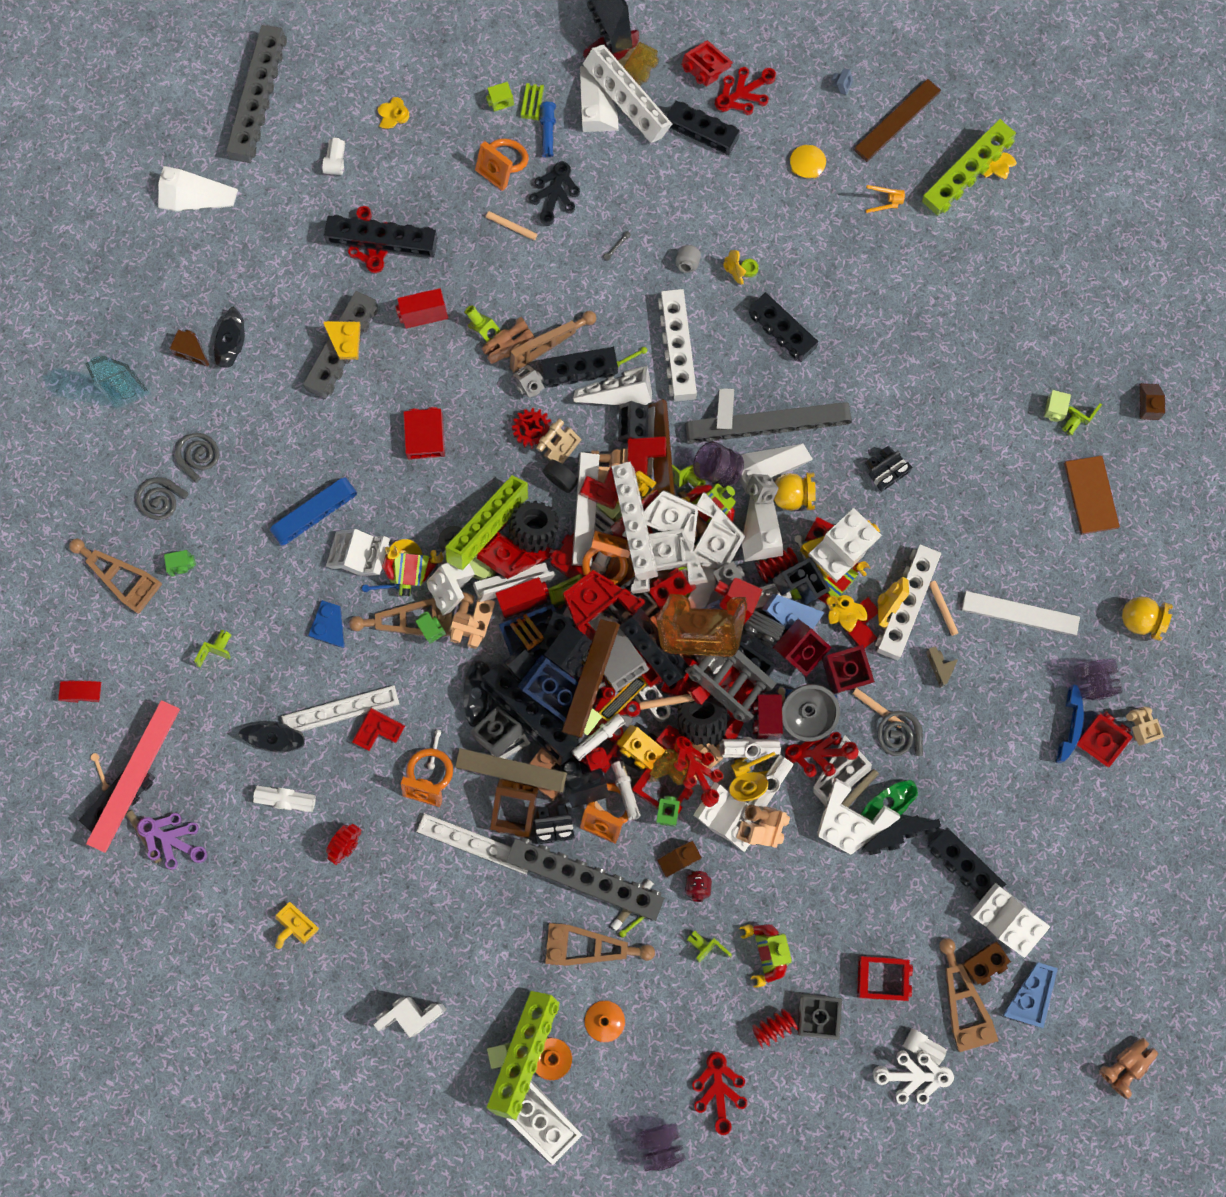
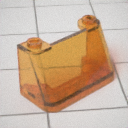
(701, 630)

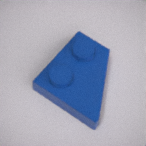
(328, 625)

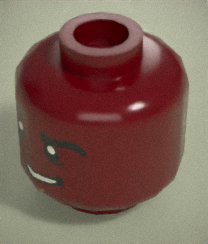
(698, 886)

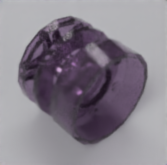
(718, 464)
(1098, 679)
(660, 1147)

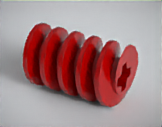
(776, 565)
(774, 1028)

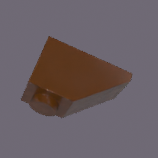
(188, 347)
(1151, 401)
(679, 859)

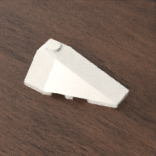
(597, 105)
(184, 190)

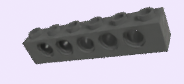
(358, 304)

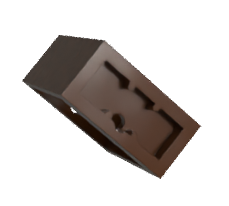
(519, 791)

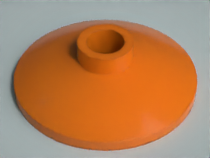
(607, 1010)
(563, 1061)

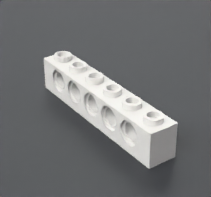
(627, 93)
(675, 300)
(634, 521)
(929, 559)

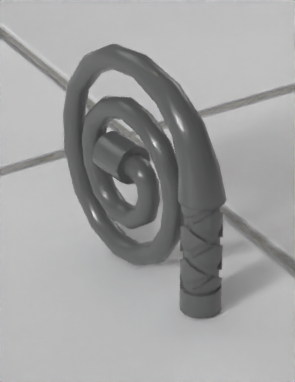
(200, 451)
(167, 483)
(896, 734)

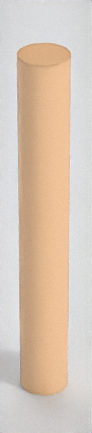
(515, 227)
(943, 608)
(666, 701)
(874, 705)

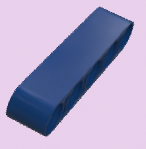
(313, 510)

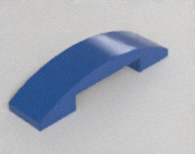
(1074, 701)

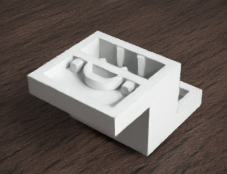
(845, 545)
(358, 552)
(447, 585)
(725, 817)
(1010, 920)
(409, 1016)

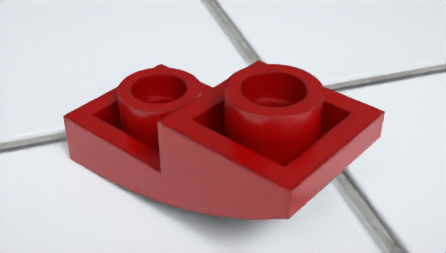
(79, 691)

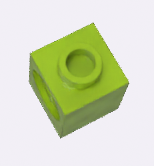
(500, 96)

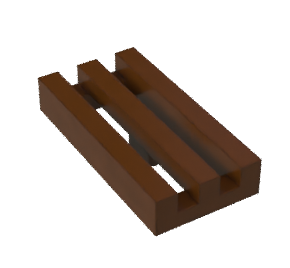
(521, 623)

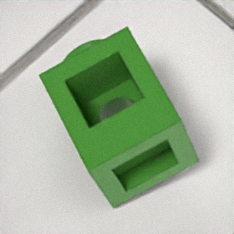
(179, 562)
(430, 627)
(668, 820)

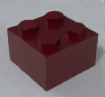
(802, 647)
(847, 669)
(768, 717)

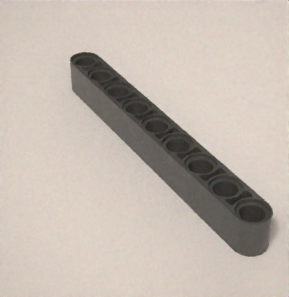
(770, 422)

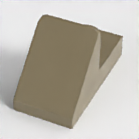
(941, 670)

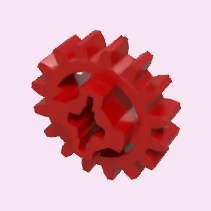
(534, 420)

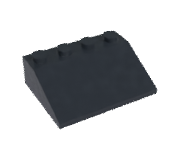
(613, 23)

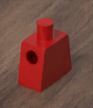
(739, 588)

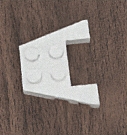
(672, 513)
(720, 537)
(672, 551)
(846, 827)

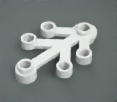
(916, 1076)

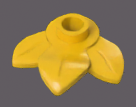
(393, 113)
(1001, 166)
(732, 265)
(847, 615)

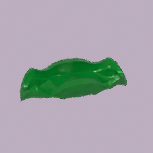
(902, 794)

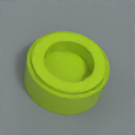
(751, 267)

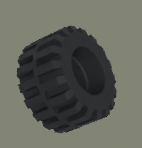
(532, 538)
(702, 722)

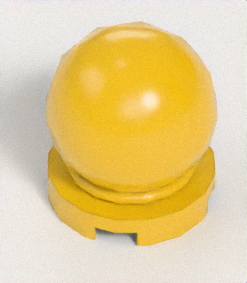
(795, 491)
(1145, 616)

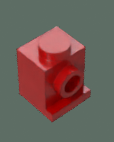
(597, 759)

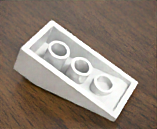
(545, 1125)

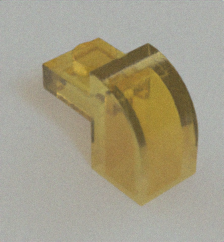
(665, 765)

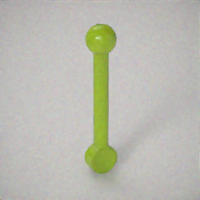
(643, 350)
(622, 933)

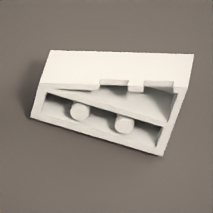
(846, 770)

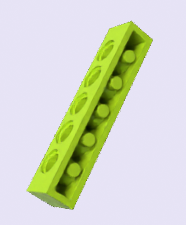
(998, 132)
(486, 522)
(515, 1061)

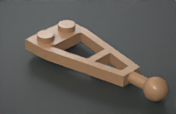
(521, 354)
(140, 593)
(357, 623)
(558, 944)
(974, 1035)

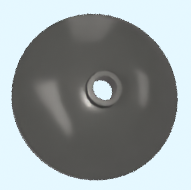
(816, 722)

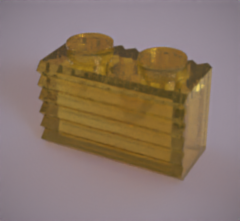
(641, 62)

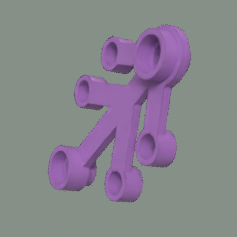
(169, 838)

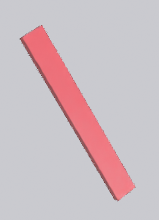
(133, 776)

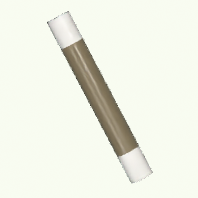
(625, 913)

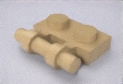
(564, 444)
(1145, 727)

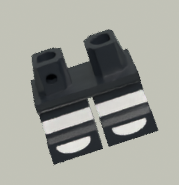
(889, 470)
(545, 825)

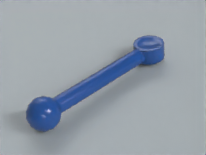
(366, 588)

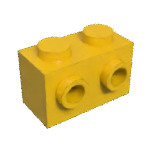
(640, 747)

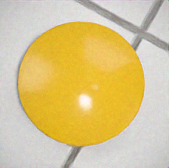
(807, 161)

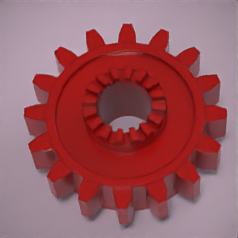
(343, 843)

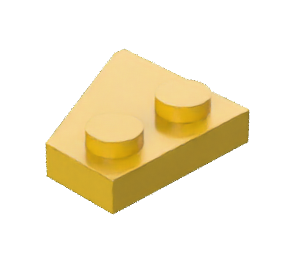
(345, 338)
(892, 599)

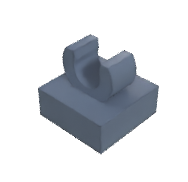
(843, 80)

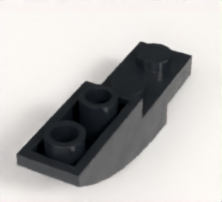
(893, 835)

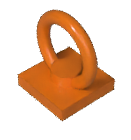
(495, 165)
(609, 546)
(422, 789)
(602, 822)

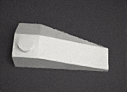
(632, 387)
(773, 462)
(761, 532)

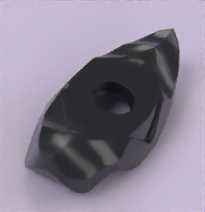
(227, 352)
(474, 708)
(287, 741)

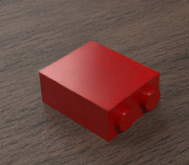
(421, 308)
(424, 433)
(522, 597)

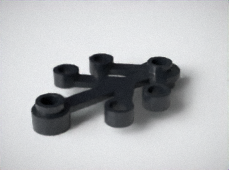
(555, 191)

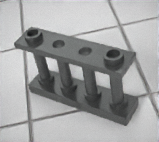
(747, 670)

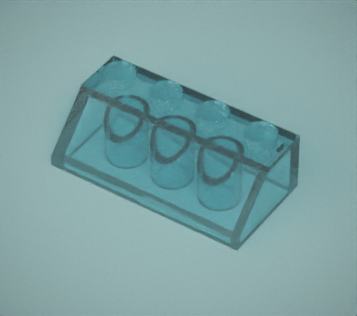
(116, 381)

